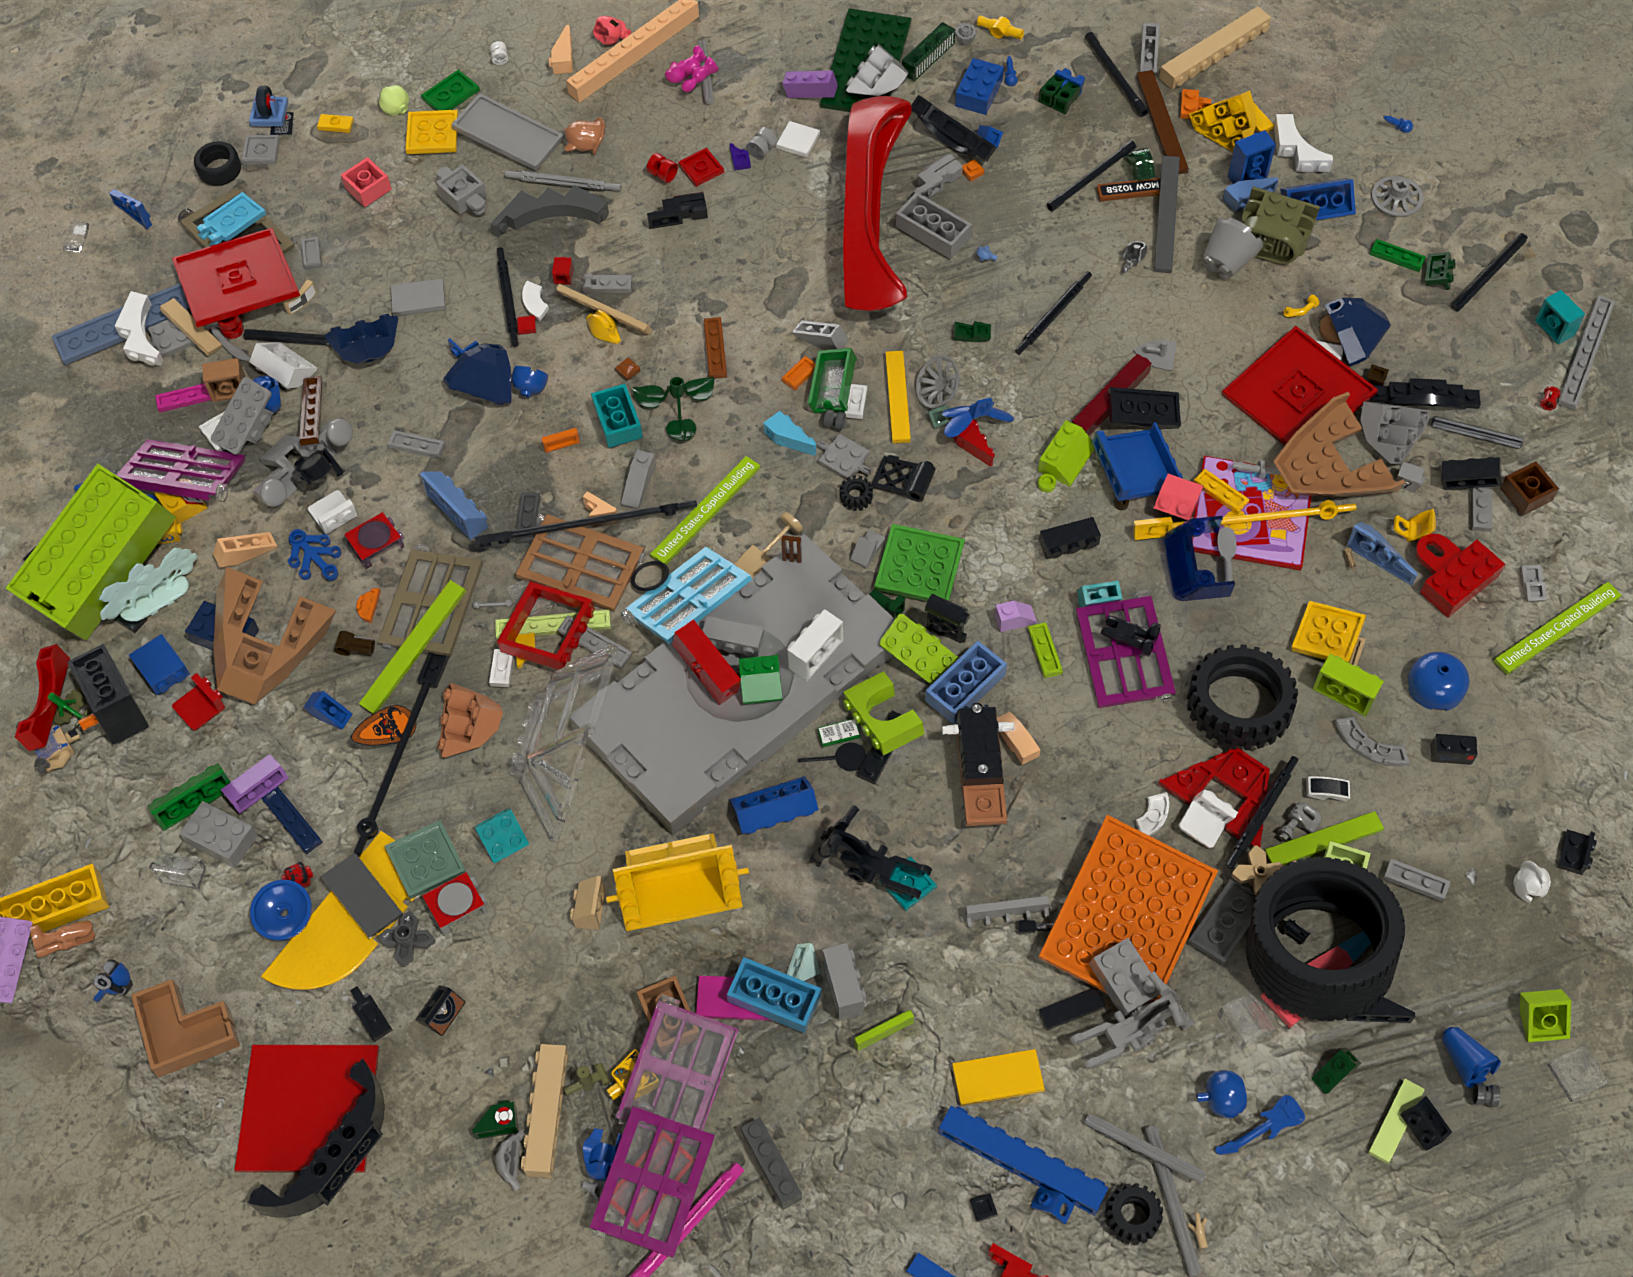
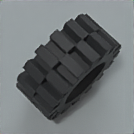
(856, 502)

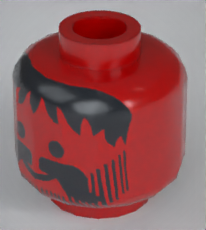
(298, 874)

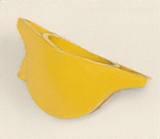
(603, 327)

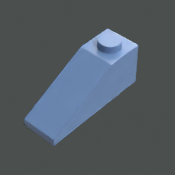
(1238, 194)

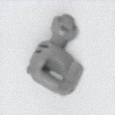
(1299, 819)

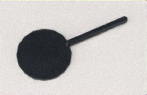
(848, 757)

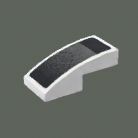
(1328, 787)

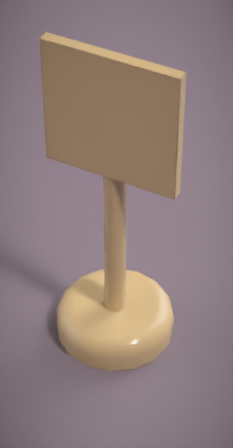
(754, 559)

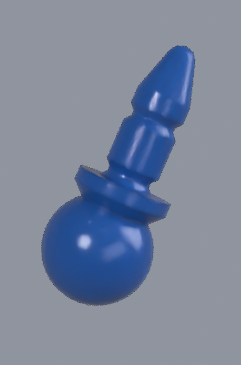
(1011, 78)
(1404, 125)

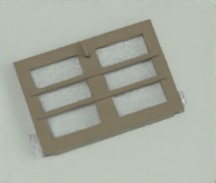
(419, 587)

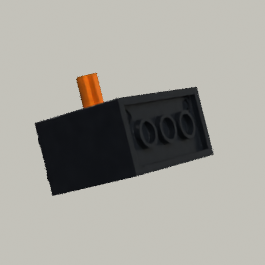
(107, 695)

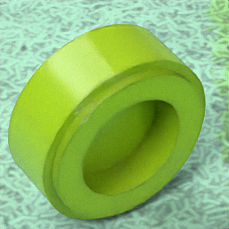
(1047, 483)

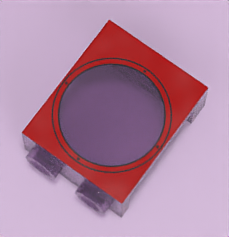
(373, 538)

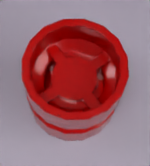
(662, 167)
(231, 327)

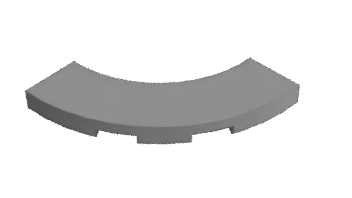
(1367, 748)

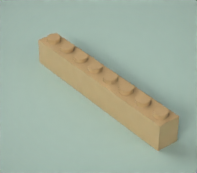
(1215, 47)

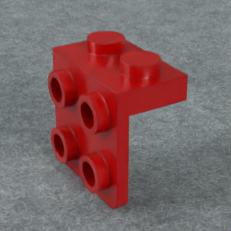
(199, 704)

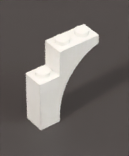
(1291, 143)
(132, 327)

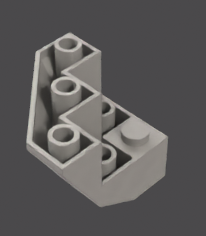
(878, 74)
(1392, 428)

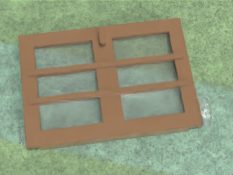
(581, 562)

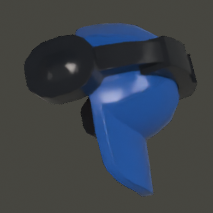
(116, 983)

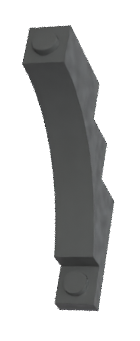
(527, 209)

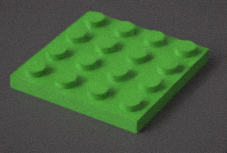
(919, 563)

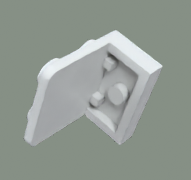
(332, 511)
(1206, 818)

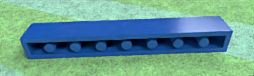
(1022, 1159)

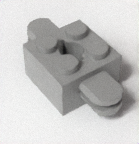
(462, 189)

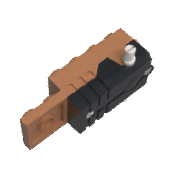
(980, 763)

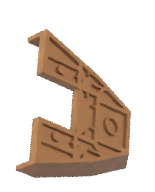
(1316, 468)

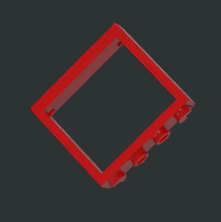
(558, 661)

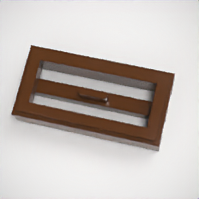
(791, 555)

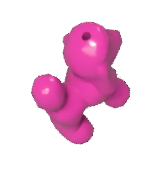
(691, 66)

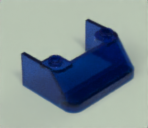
(1185, 578)

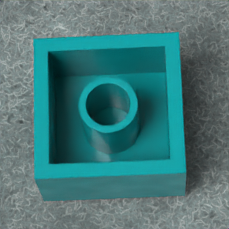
(1559, 317)

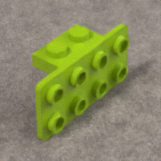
(917, 649)

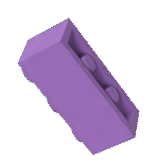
(810, 84)
(254, 783)

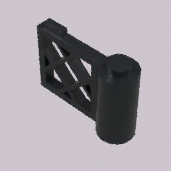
(917, 482)
(949, 613)

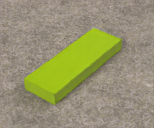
(1045, 650)
(884, 1030)

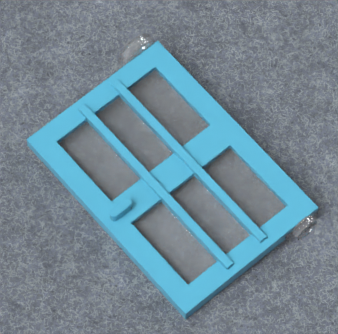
(687, 594)

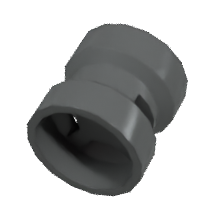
(834, 419)
(1488, 1094)

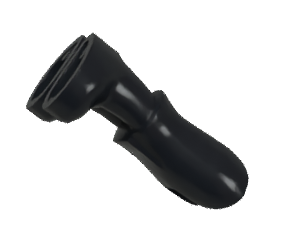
(1126, 632)

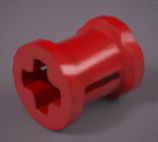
(1550, 398)

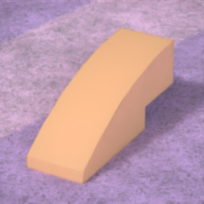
(1019, 740)

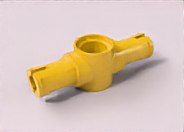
(1000, 27)

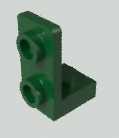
(893, 607)
(1336, 1070)

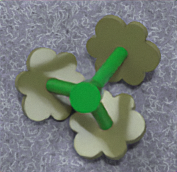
(68, 707)

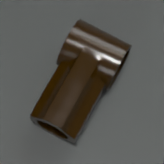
(349, 643)

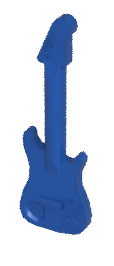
(1284, 1114)

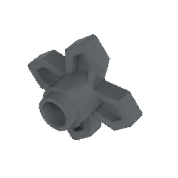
(406, 938)

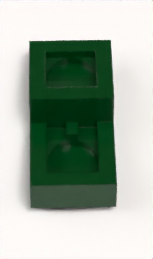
(972, 333)

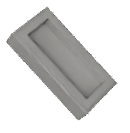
(311, 253)

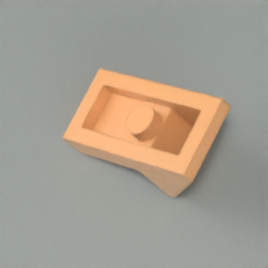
(597, 506)

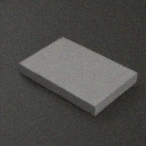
(418, 297)

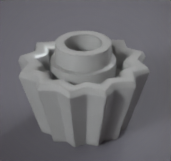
(965, 33)

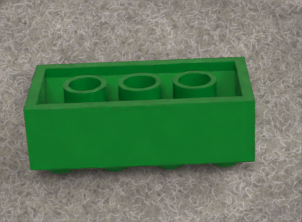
(186, 798)

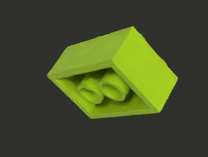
(1348, 684)

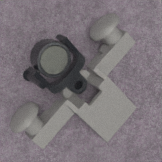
(313, 464)

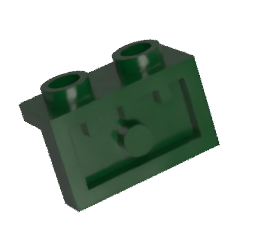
(1440, 269)

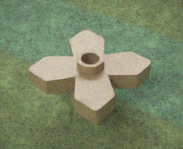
(1257, 871)

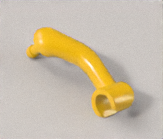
(1294, 312)

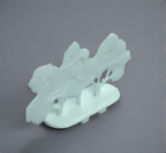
(149, 587)

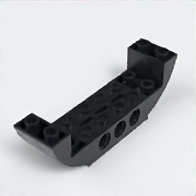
(336, 1159)

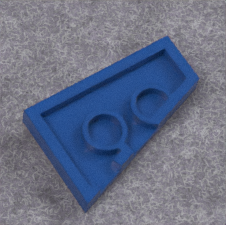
(131, 207)

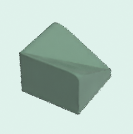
(937, 418)

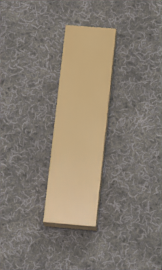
(187, 325)

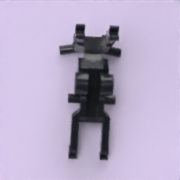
(862, 860)

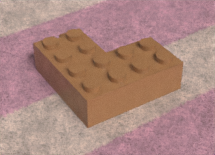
(177, 1038)

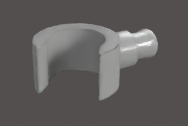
(593, 1187)

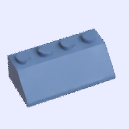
(454, 503)

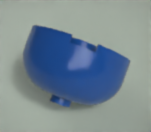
(1438, 681)

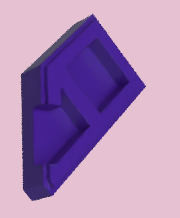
(740, 158)

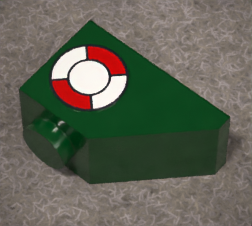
(497, 1121)

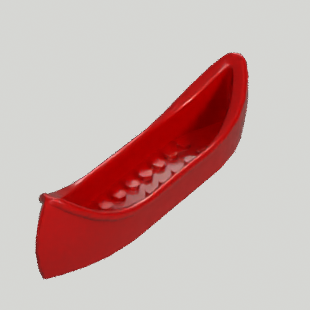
(871, 136)

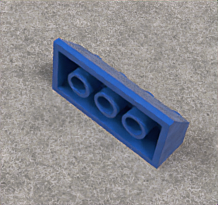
(1334, 197)
(774, 805)

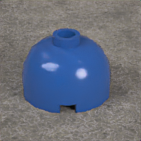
(529, 381)

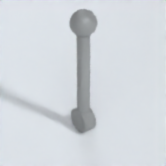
(508, 603)

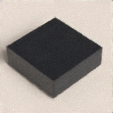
(983, 1207)

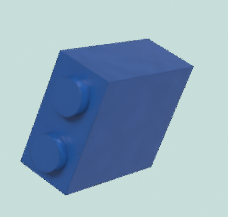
(159, 664)

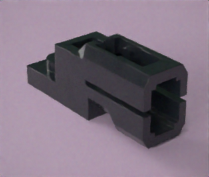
(677, 208)

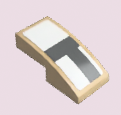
(306, 292)

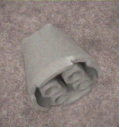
(1230, 247)

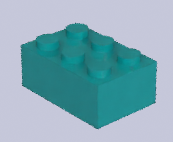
(616, 415)

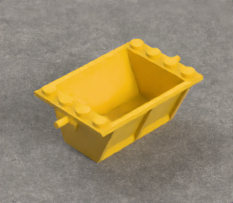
(677, 882)

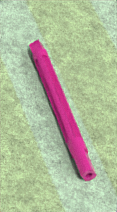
(695, 1215)

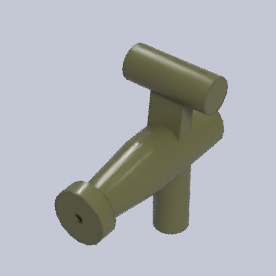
(587, 1080)

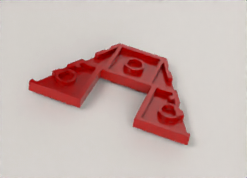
(1236, 772)

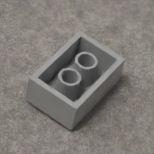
(218, 834)
(1124, 977)
(844, 981)

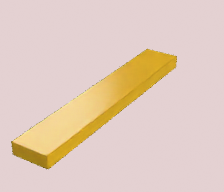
(897, 397)

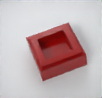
(526, 325)

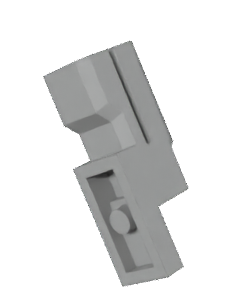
(936, 174)

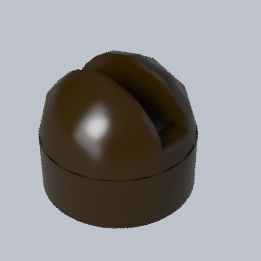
(1119, 505)

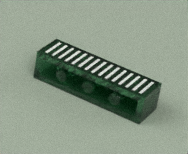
(929, 51)

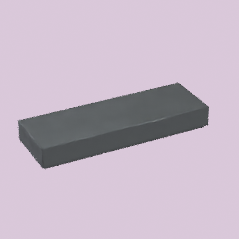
(527, 515)

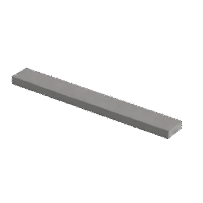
(1586, 352)

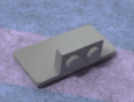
(244, 417)

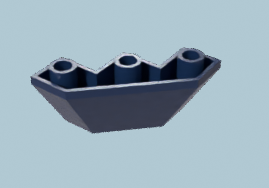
(1357, 326)
(364, 340)
(482, 374)

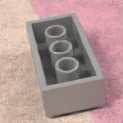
(933, 225)

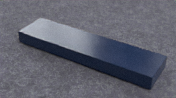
(292, 820)

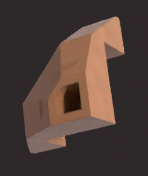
(466, 720)

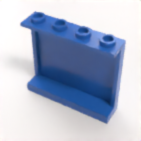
(1135, 462)

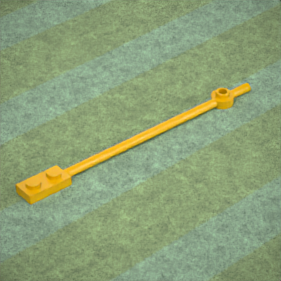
(1160, 526)

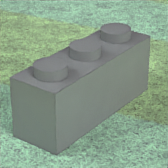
(734, 636)

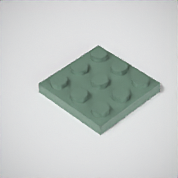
(425, 859)

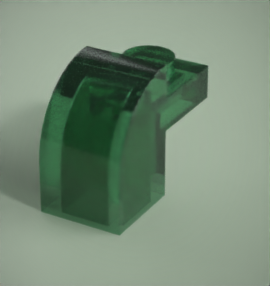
(1142, 164)

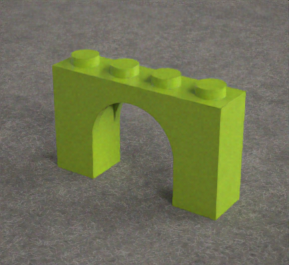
(883, 734)

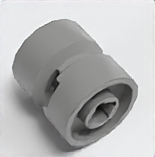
(761, 143)

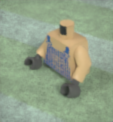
(57, 750)

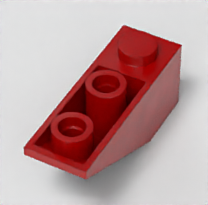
(975, 443)

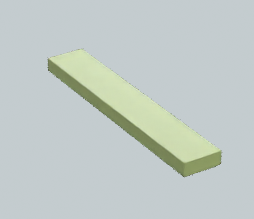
(550, 623)

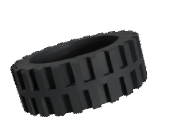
(1248, 664)

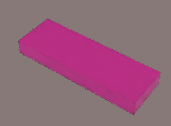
(182, 397)

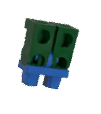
(1061, 90)

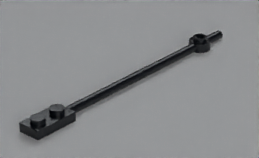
(504, 537)
(429, 677)

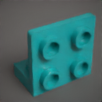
(501, 835)

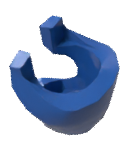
(598, 1155)

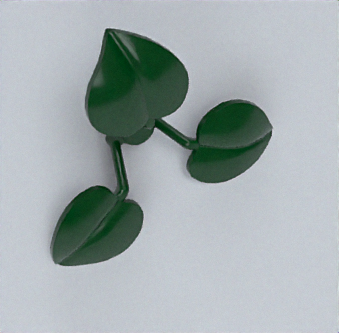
(651, 395)

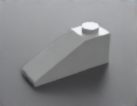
(1149, 46)
(821, 334)
(638, 479)

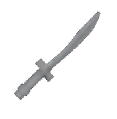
(231, 348)
(1260, 468)

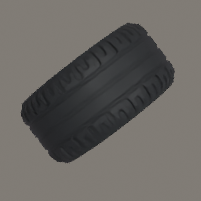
(214, 151)

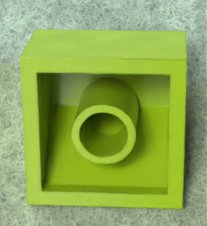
(1545, 1015)

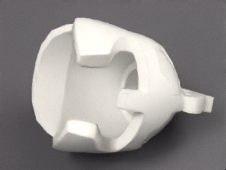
(1531, 881)

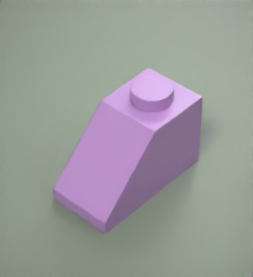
(1014, 615)

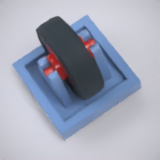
(268, 109)

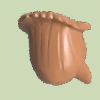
(585, 135)

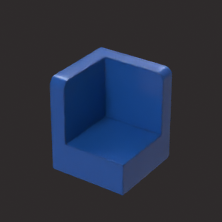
(990, 134)

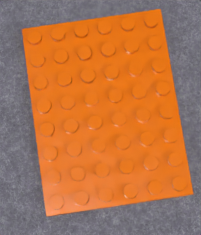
(1130, 891)

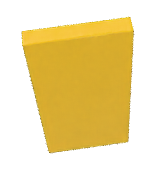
(998, 1077)

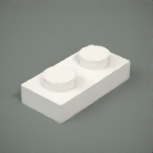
(856, 401)
(501, 669)

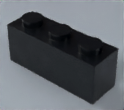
(1471, 473)
(1069, 538)

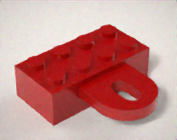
(1457, 573)

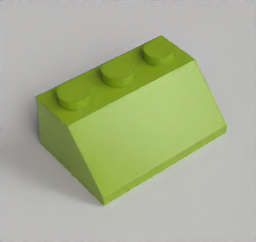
(1066, 453)

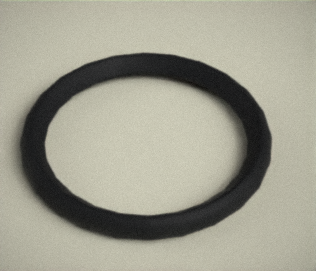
(652, 587)

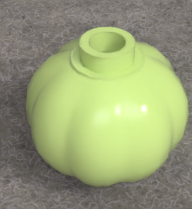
(394, 100)

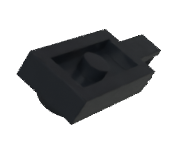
(370, 1014)

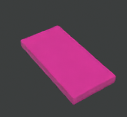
(713, 1000)

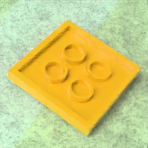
(431, 132)
(1328, 631)

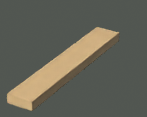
(595, 305)

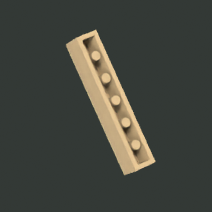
(546, 1111)

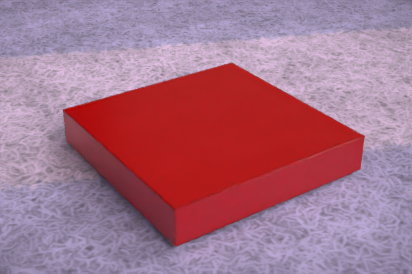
(701, 167)

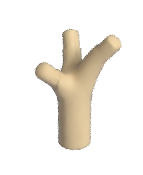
(1199, 1231)

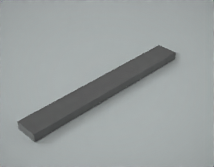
(1167, 214)

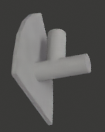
(1158, 352)

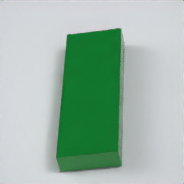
(1397, 255)

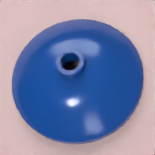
(272, 902)

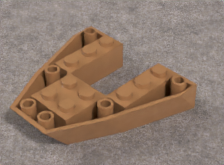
(251, 666)

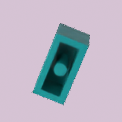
(1099, 593)

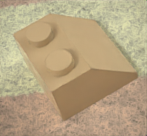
(589, 903)

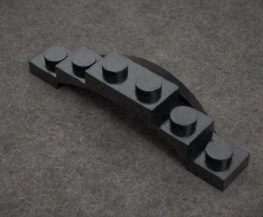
(951, 131)
(1427, 393)

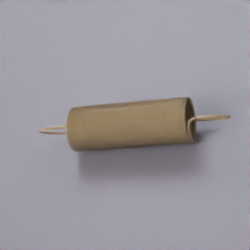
(1349, 557)

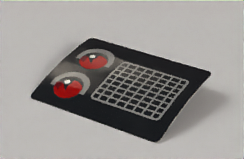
(286, 129)

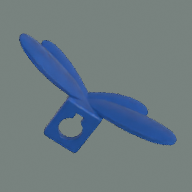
(964, 415)

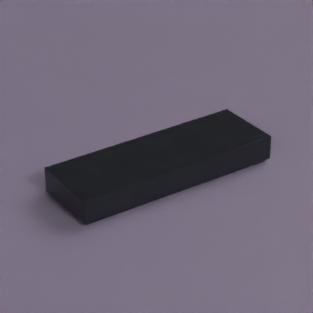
(1071, 1008)

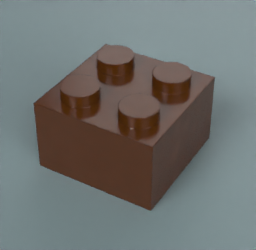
(1529, 488)

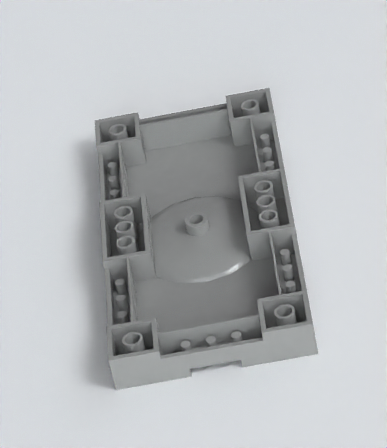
(685, 748)

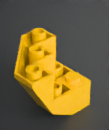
(1226, 120)

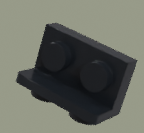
(1576, 852)
(1426, 1123)

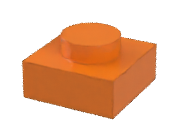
(972, 170)

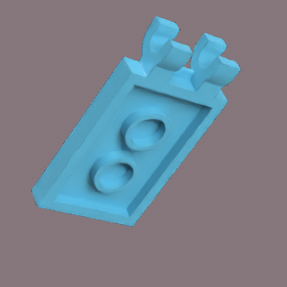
(230, 219)

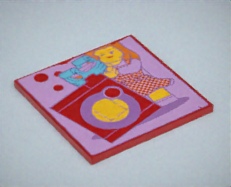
(1263, 542)

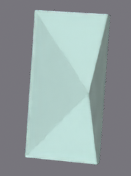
(804, 962)

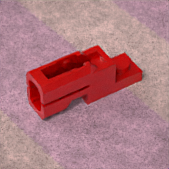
(1014, 1265)

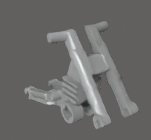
(1139, 1026)

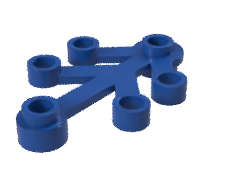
(312, 553)

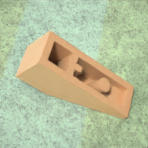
(561, 53)
(238, 549)

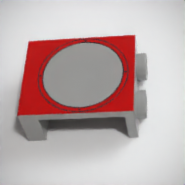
(454, 901)

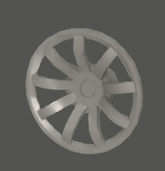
(1399, 192)
(941, 384)

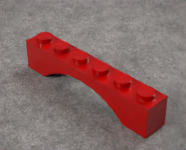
(51, 668)

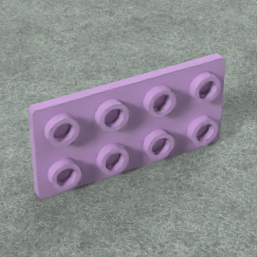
(13, 944)

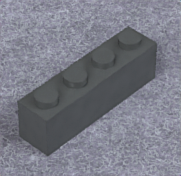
(771, 1163)

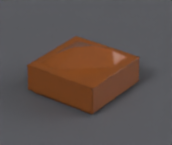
(627, 369)

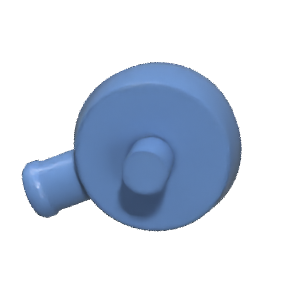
(985, 253)

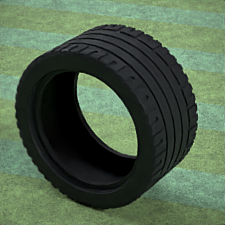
(1333, 887)

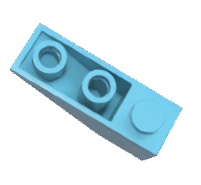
(787, 434)

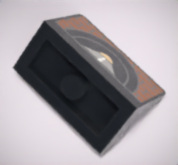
(441, 1010)

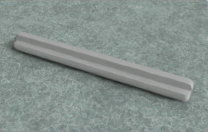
(707, 86)

